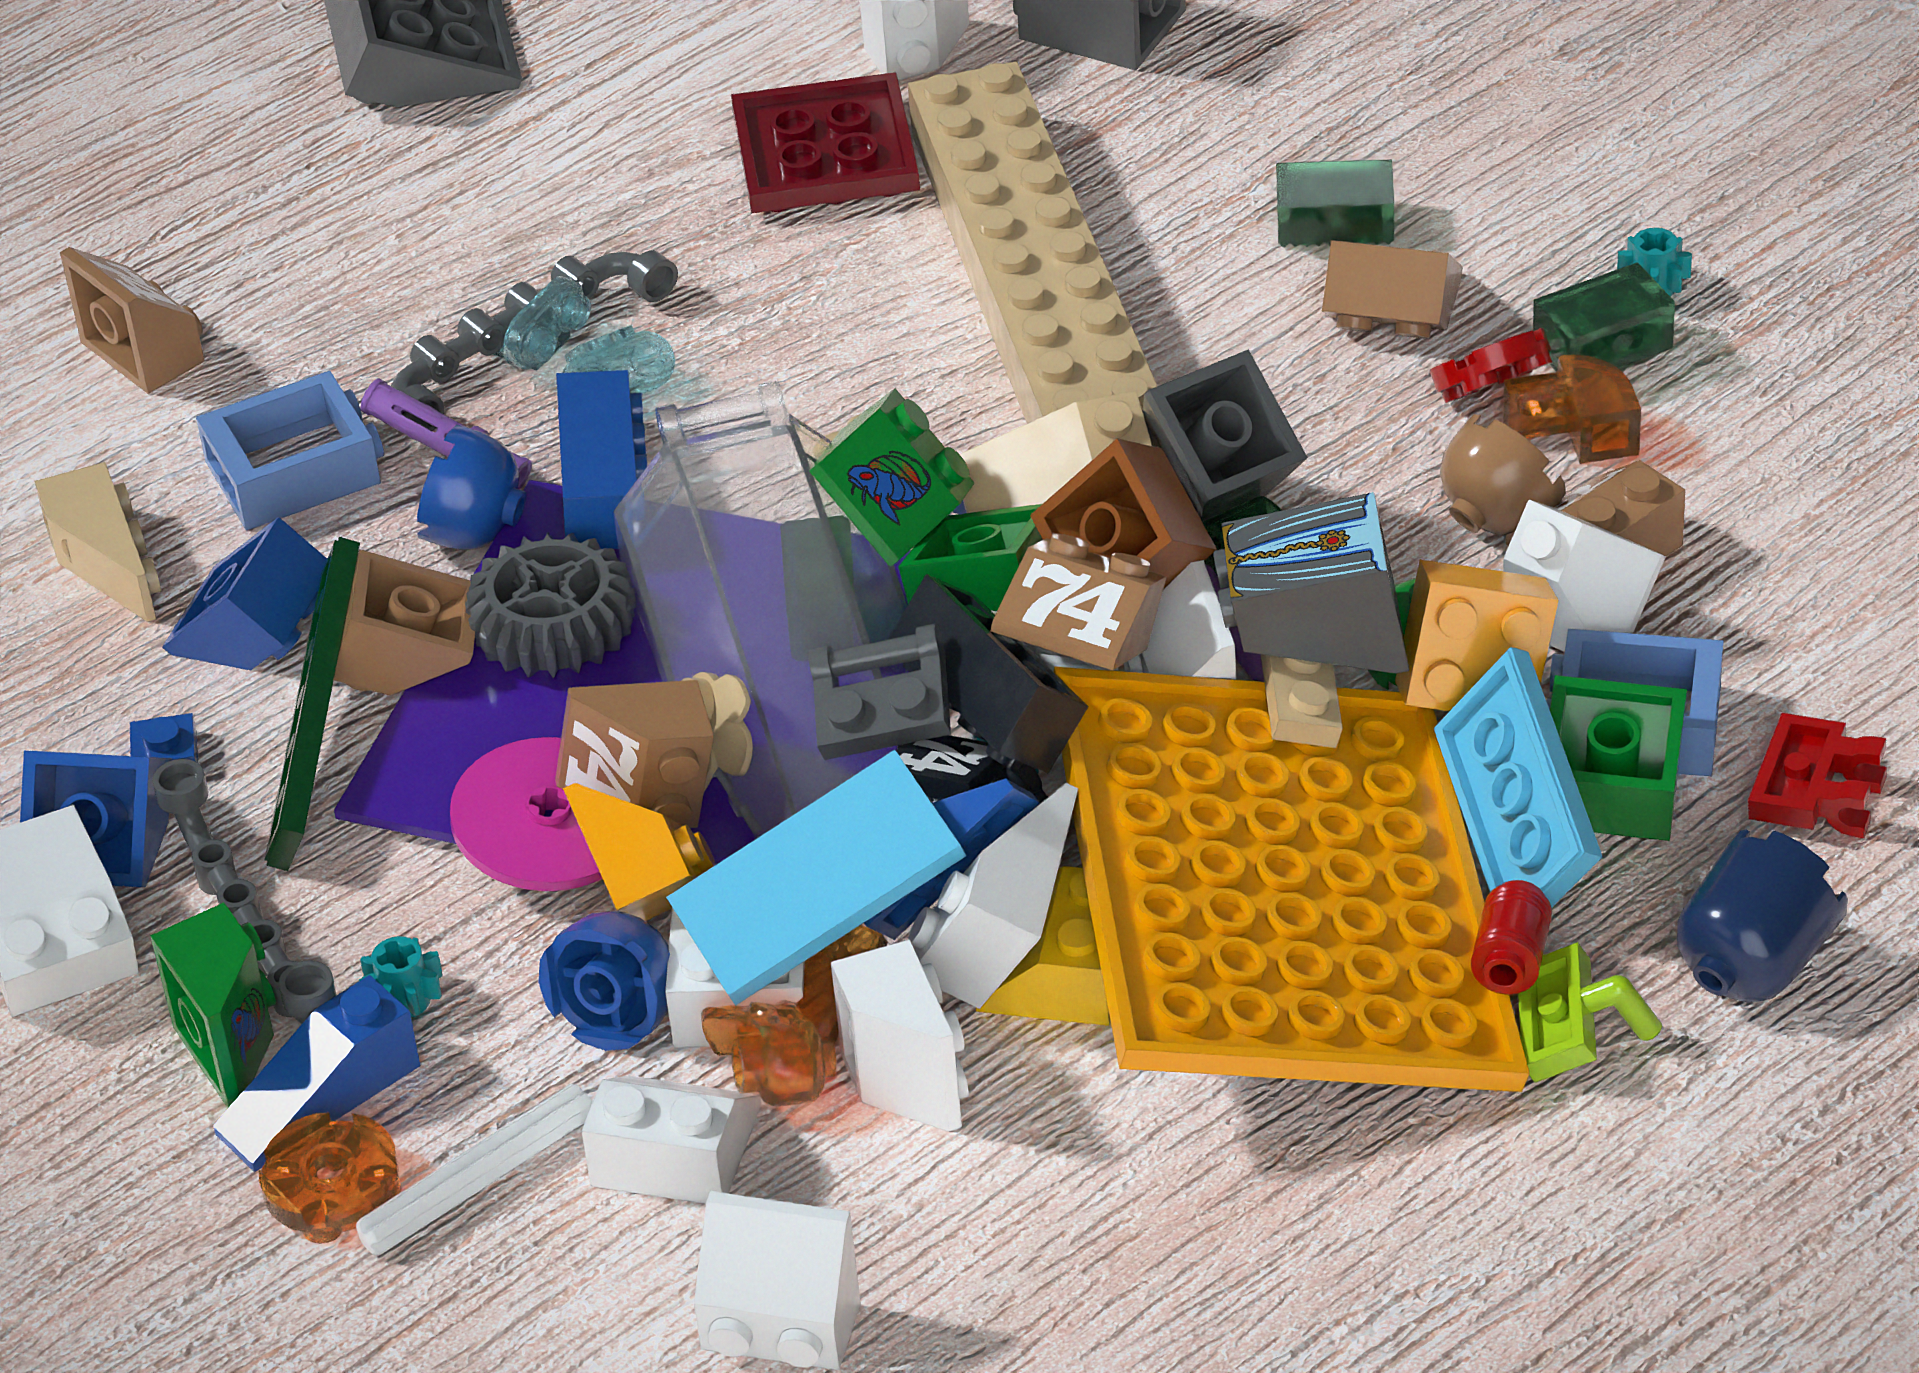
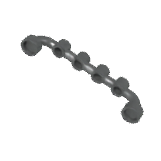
(647, 275)
(296, 985)

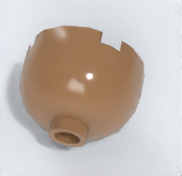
(1493, 476)

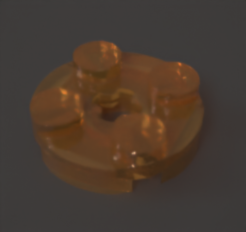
(334, 1204)

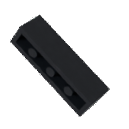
(994, 679)

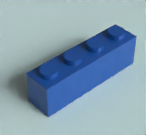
(598, 450)

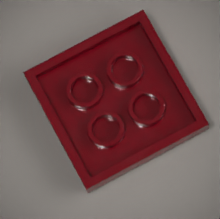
(824, 143)

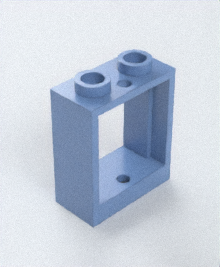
(300, 479)
(1655, 661)

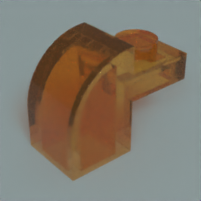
(1582, 399)

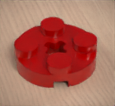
(1492, 364)

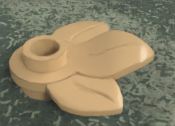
(726, 707)

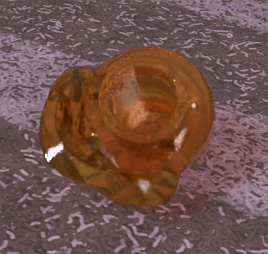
(772, 1050)

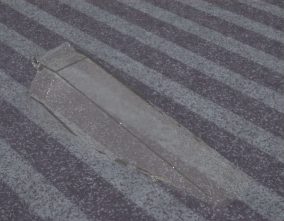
(745, 573)

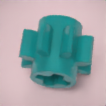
(1660, 256)
(405, 972)

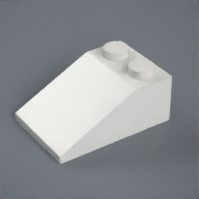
(997, 905)
(57, 914)

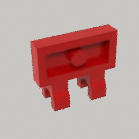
(1799, 771)

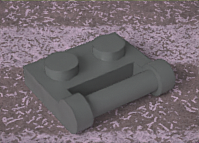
(883, 709)

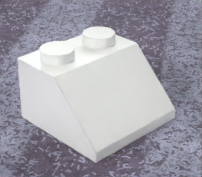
(912, 34)
(1188, 631)
(666, 1137)
(776, 1281)

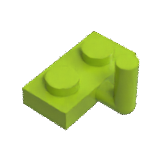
(1560, 1011)

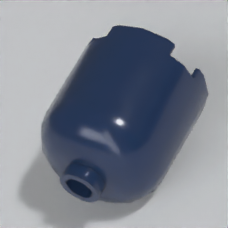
(1758, 917)

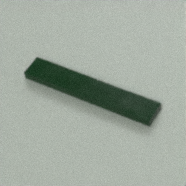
(311, 705)

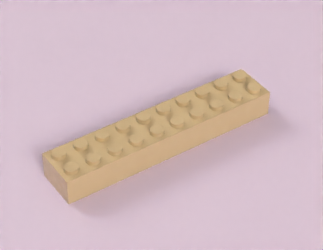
(1024, 241)

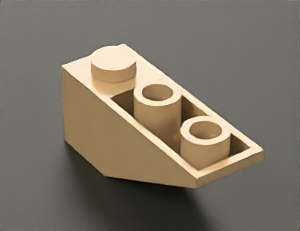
(94, 540)

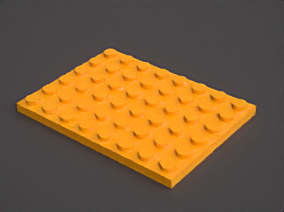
(1281, 893)

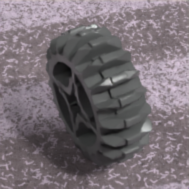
(550, 604)

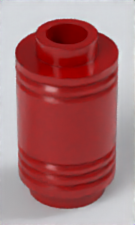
(1511, 937)

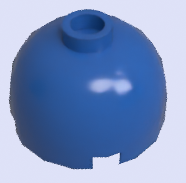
(470, 492)
(607, 979)

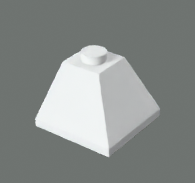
(1593, 572)

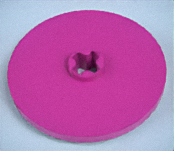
(502, 823)

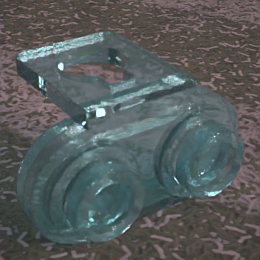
(545, 324)
(642, 353)

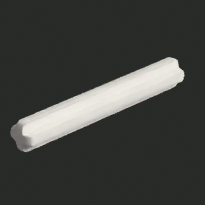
(473, 1170)

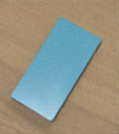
(1517, 782)
(815, 877)

